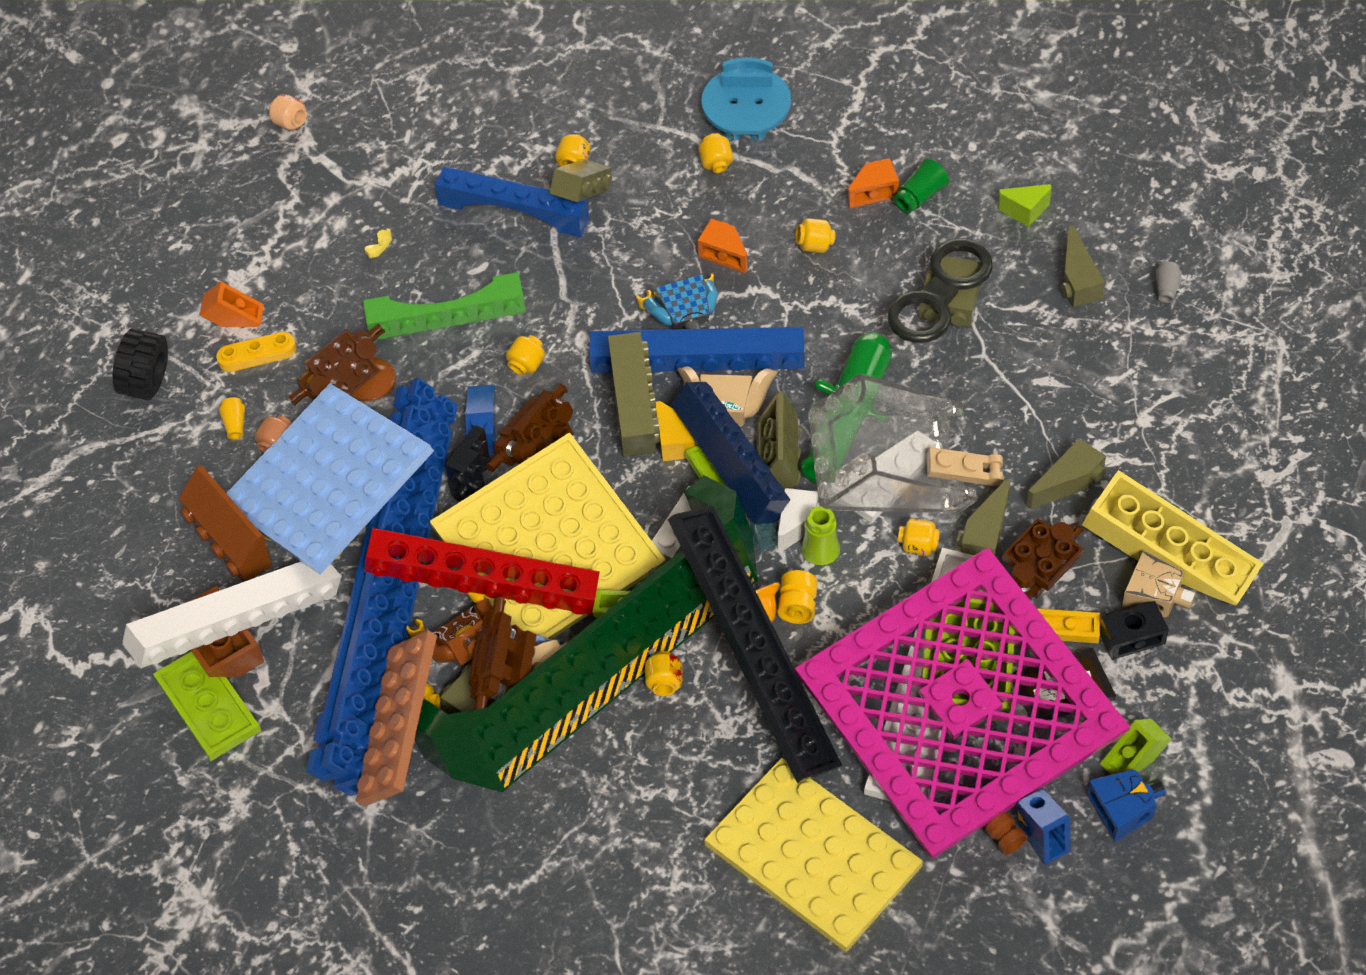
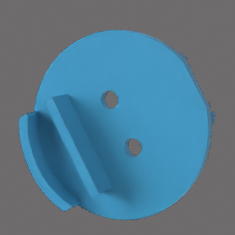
(746, 83)

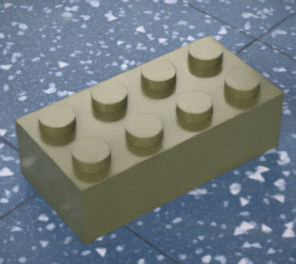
(634, 394)

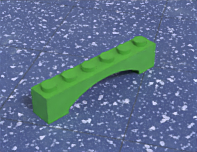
(495, 300)

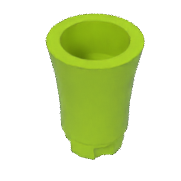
(820, 538)

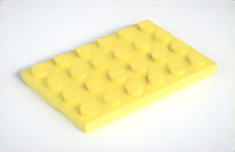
(814, 854)

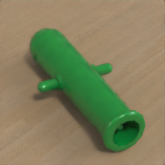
(868, 356)

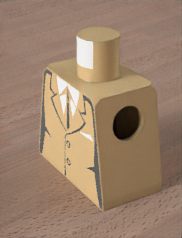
(1157, 582)

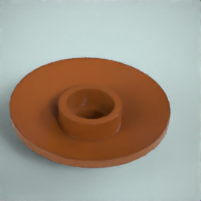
(379, 385)

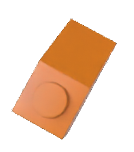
(873, 184)
(723, 246)
(230, 307)

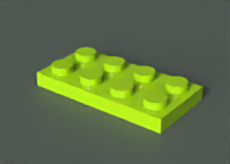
(207, 706)

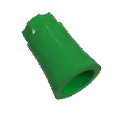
(921, 186)

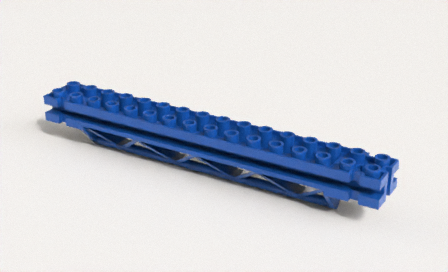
(380, 605)

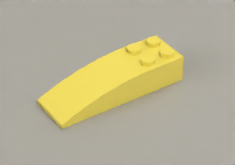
(1142, 521)

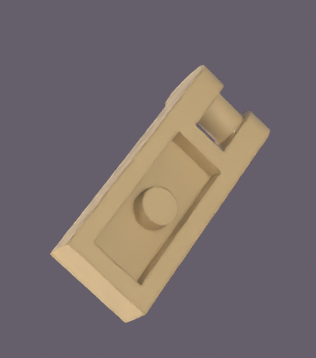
(964, 466)

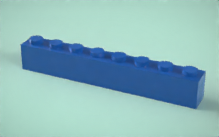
(710, 349)

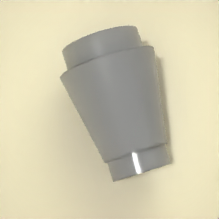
(1167, 279)

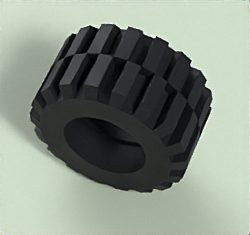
(140, 364)

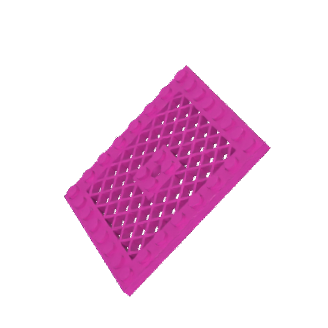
(984, 572)

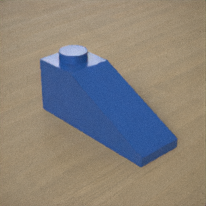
(482, 412)

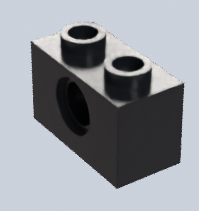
(1149, 633)

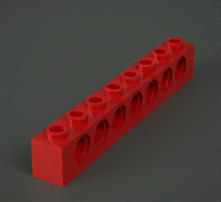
(473, 560)

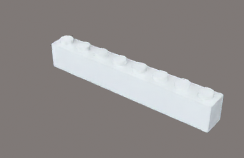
(227, 612)

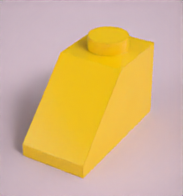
(673, 433)

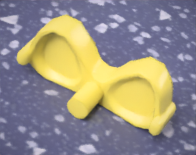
(384, 240)

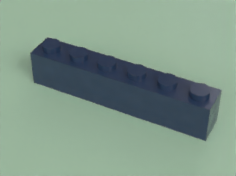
(730, 452)

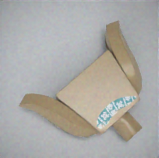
(737, 392)

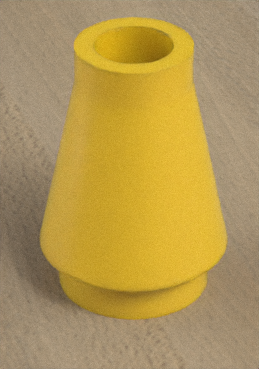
(232, 415)

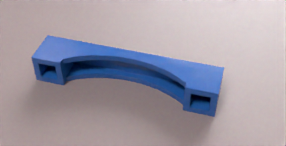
(462, 188)

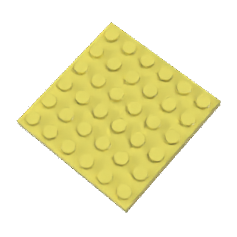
(559, 513)

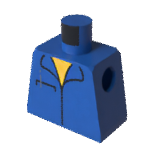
(1124, 801)
(1044, 825)

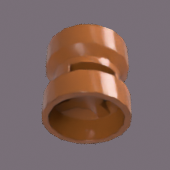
(1005, 832)

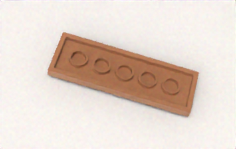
(396, 719)

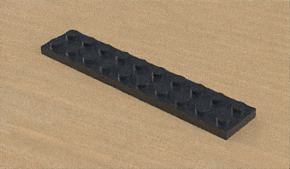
(755, 643)

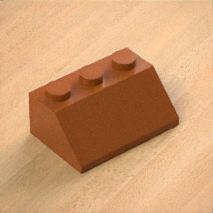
(229, 655)

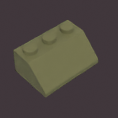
(778, 440)

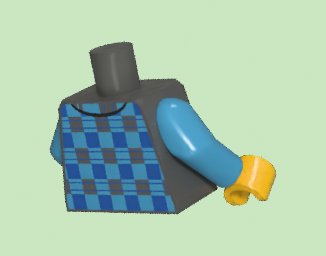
(682, 302)

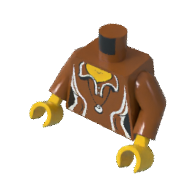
(458, 637)

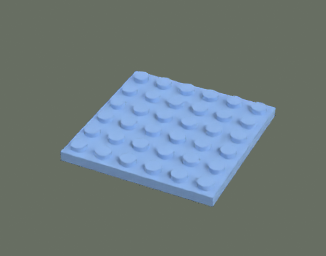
(327, 477)

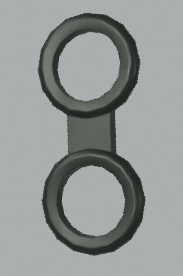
(940, 291)

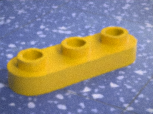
(267, 350)

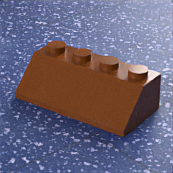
(223, 526)

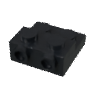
(467, 464)

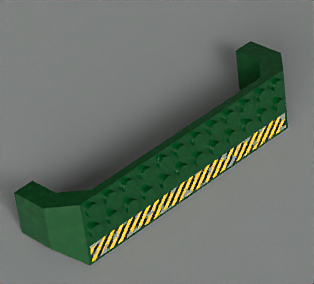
(585, 675)

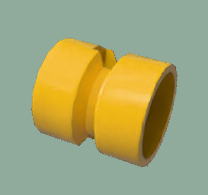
(797, 597)

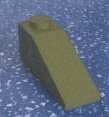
(1081, 277)
(1069, 475)
(986, 523)

